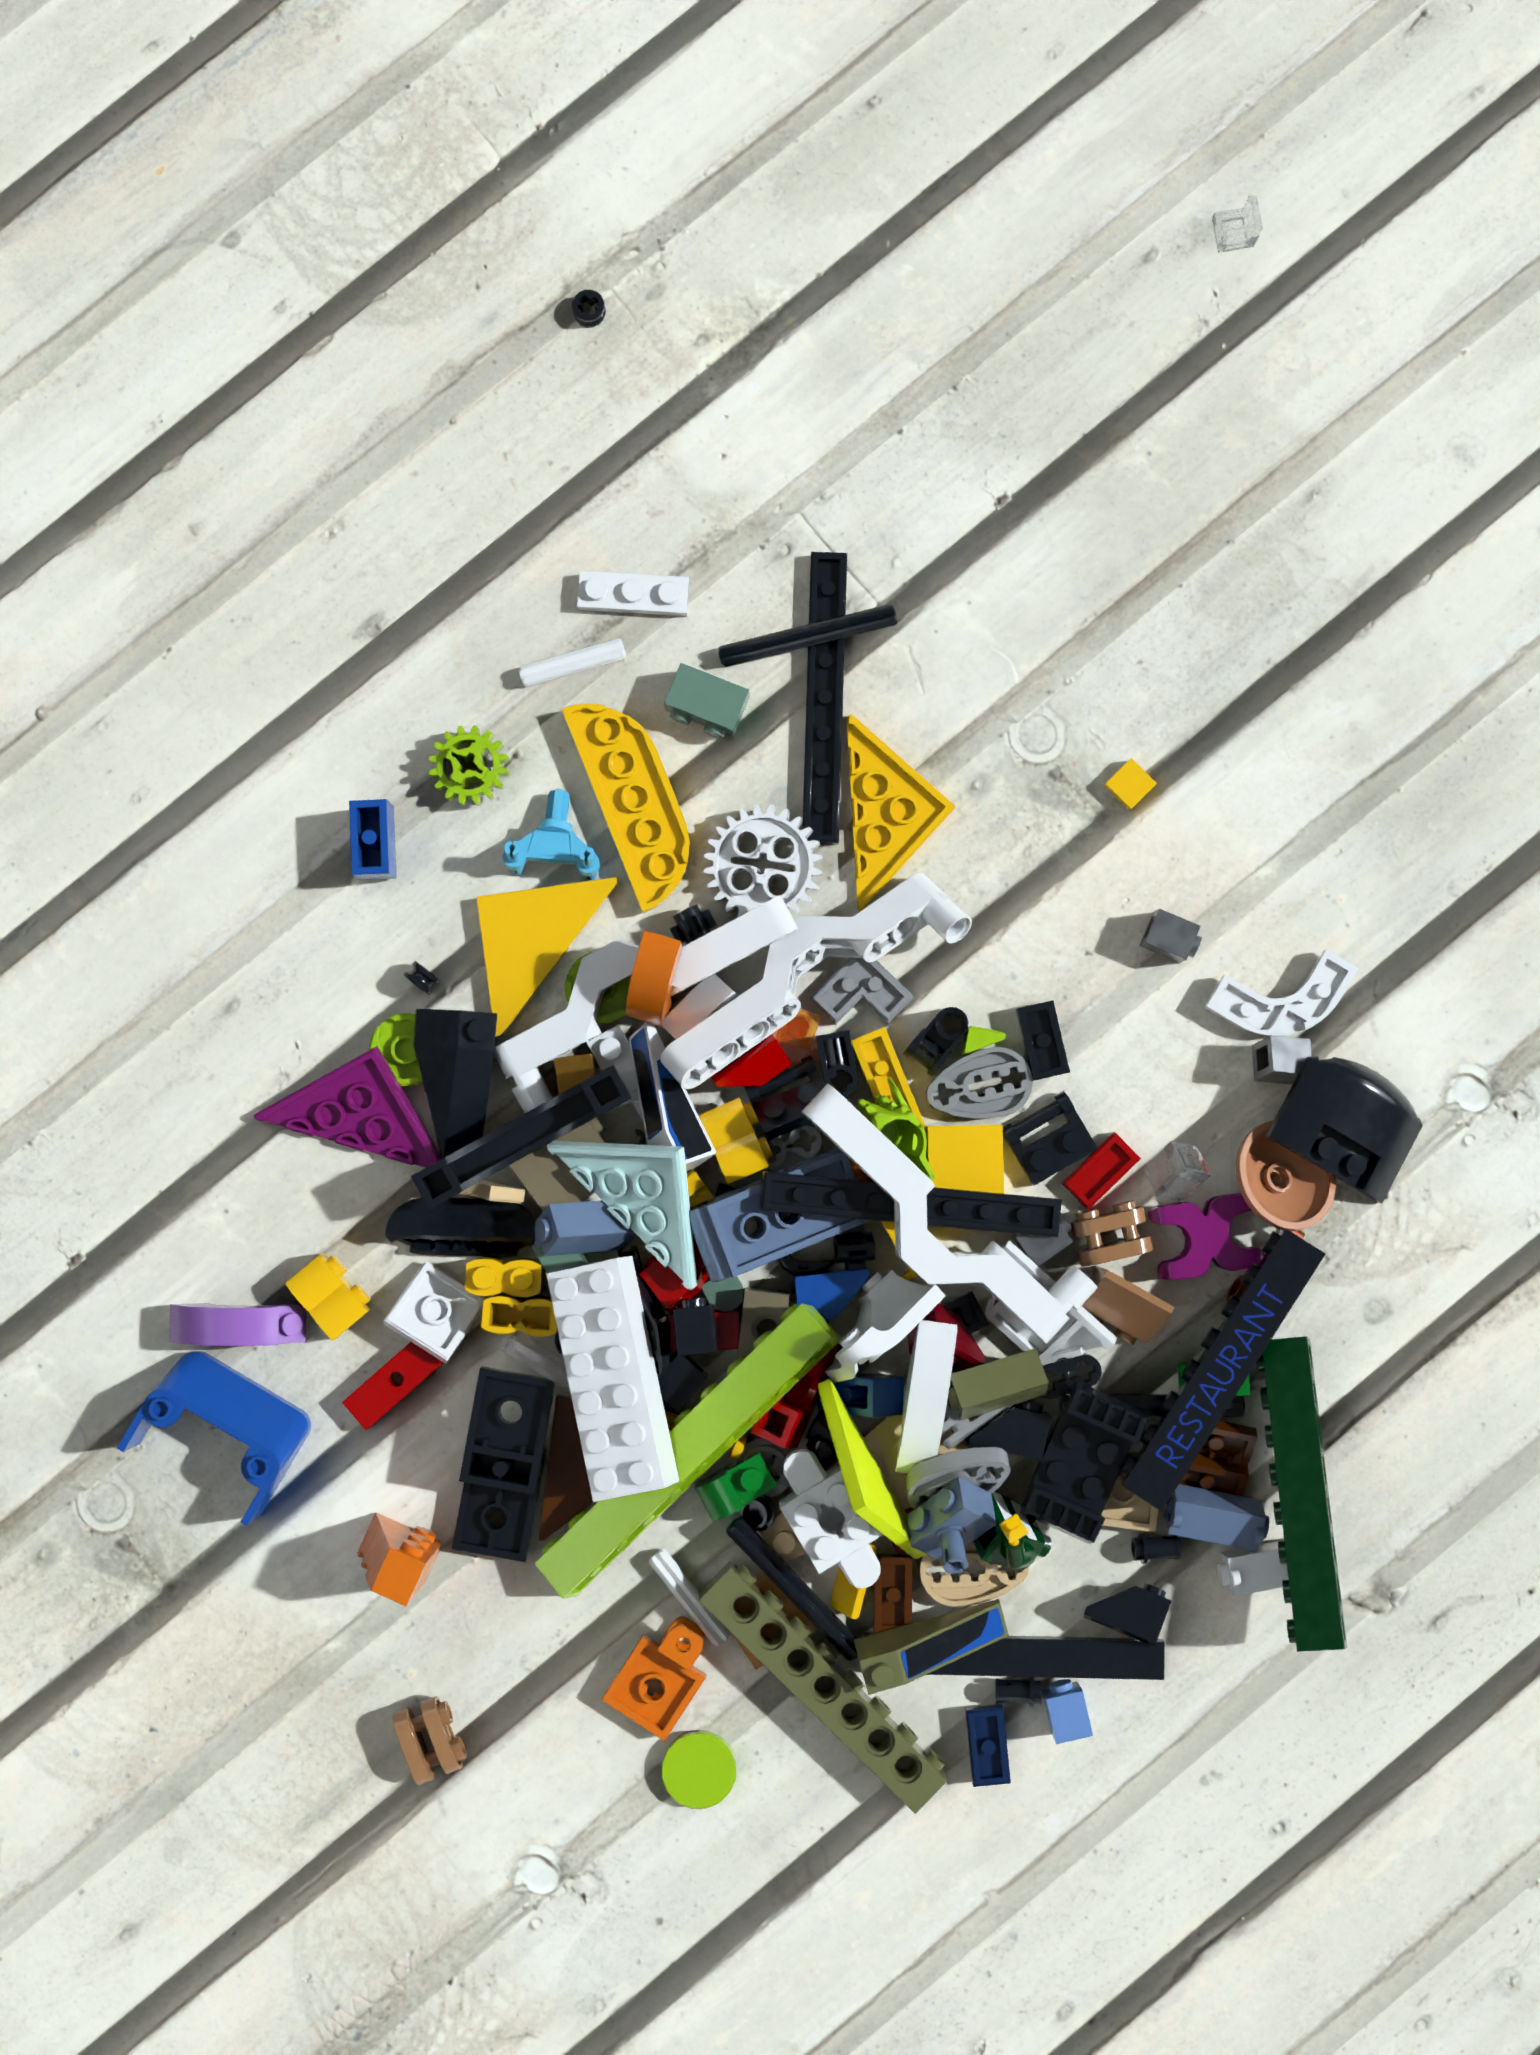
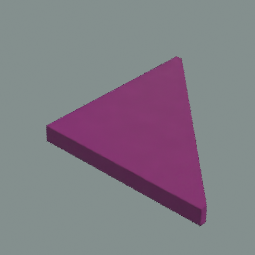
(359, 1109)

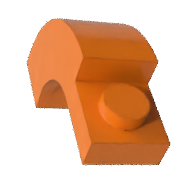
(653, 978)

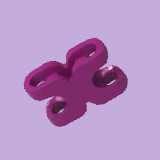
(1205, 1237)

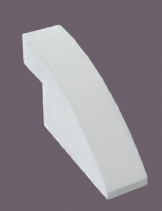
(926, 1394)

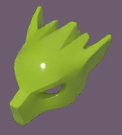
(899, 1126)

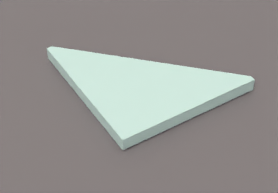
(643, 1192)

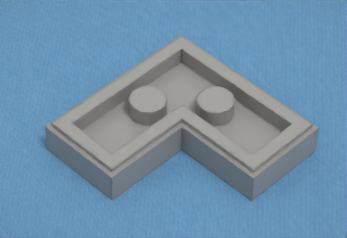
(861, 980)

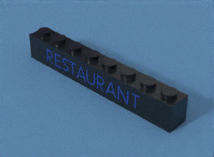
(1221, 1368)

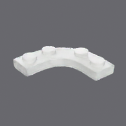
(1289, 1014)

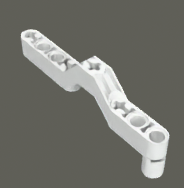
(614, 963)
(773, 999)
(924, 1254)

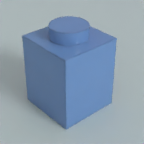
(1066, 1711)

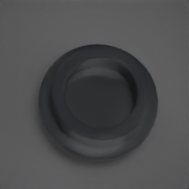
(759, 1513)

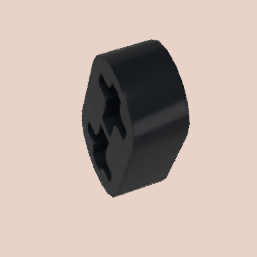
(1066, 1365)

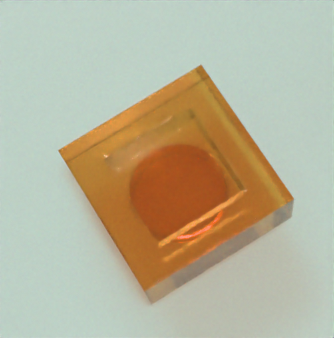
(800, 1030)

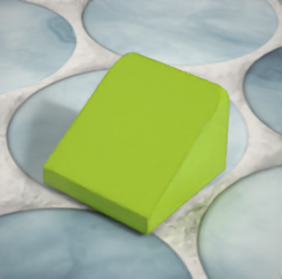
(979, 1037)

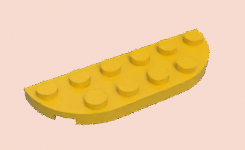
(633, 799)

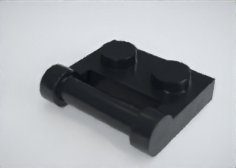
(783, 1112)
(1055, 1149)

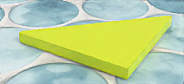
(864, 1480)

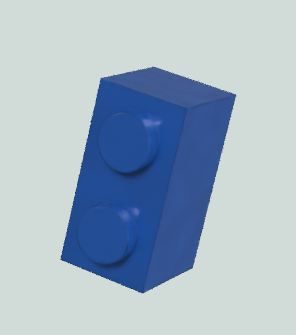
(372, 839)

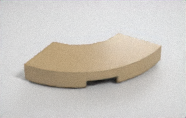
(496, 1192)

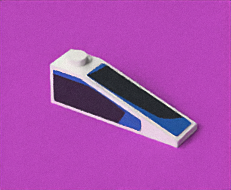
(664, 1103)

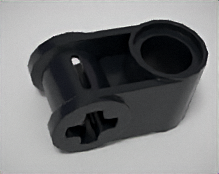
(936, 1041)

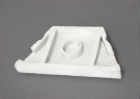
(1075, 1336)

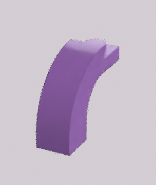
(237, 1325)

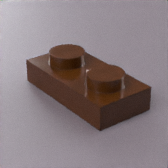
(893, 1592)

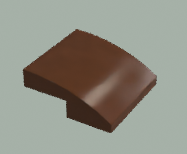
(1223, 1459)

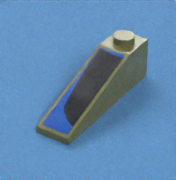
(924, 1646)

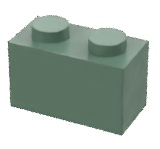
(706, 701)

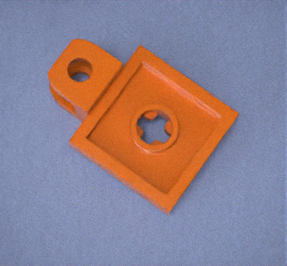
(670, 1663)

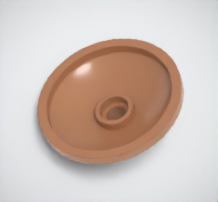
(1300, 1189)

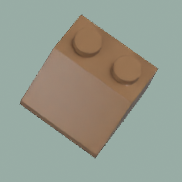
(1126, 1306)

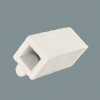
(1252, 1571)

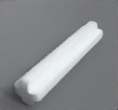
(572, 662)
(688, 1596)

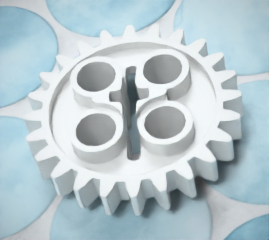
(769, 831)

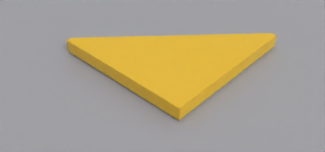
(890, 810)
(529, 935)

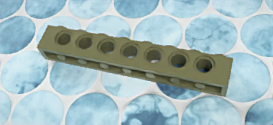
(911, 1785)

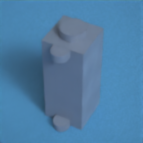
(580, 1229)
(1216, 1517)

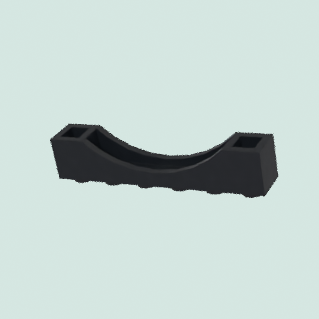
(521, 1137)

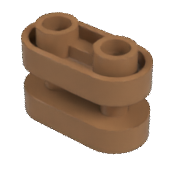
(1124, 1216)
(448, 1750)

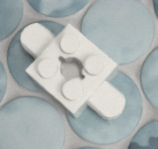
(825, 1521)

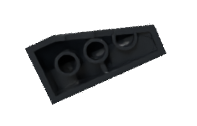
(456, 1070)

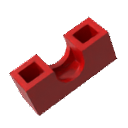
(789, 1416)

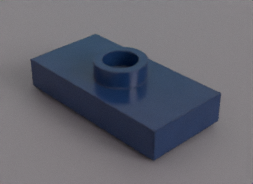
(987, 1745)

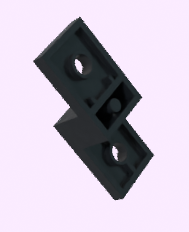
(503, 1464)

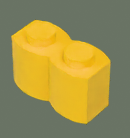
(736, 1141)
(495, 1275)
(328, 1295)
(509, 1314)

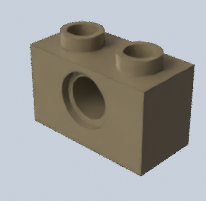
(760, 1305)

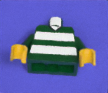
(1014, 1539)

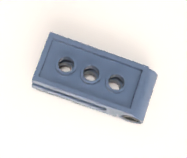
(721, 1221)

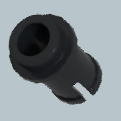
(1153, 1548)
(1018, 1691)

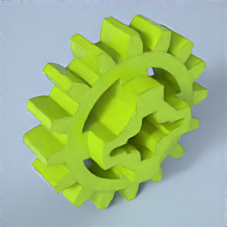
(477, 753)

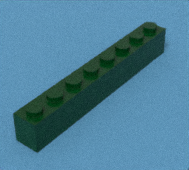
(1303, 1496)

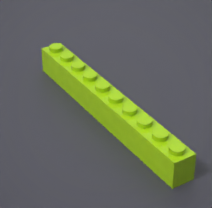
(697, 1443)

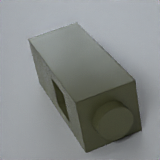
(997, 1384)

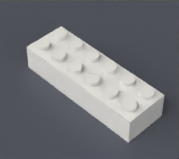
(612, 1378)

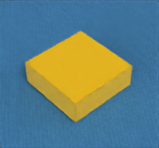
(1130, 784)

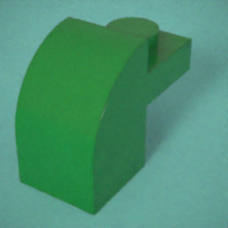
(734, 1487)

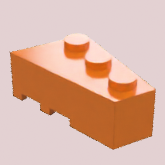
(397, 1558)

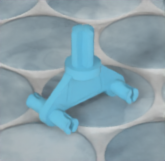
(553, 842)

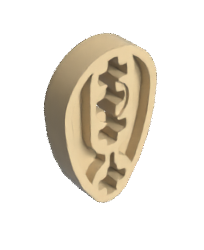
(964, 1590)

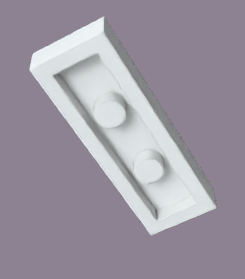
(633, 593)

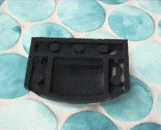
(1347, 1124)

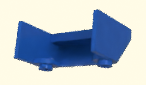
(238, 1407)

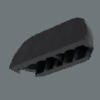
(462, 1227)

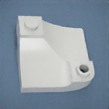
(886, 1316)

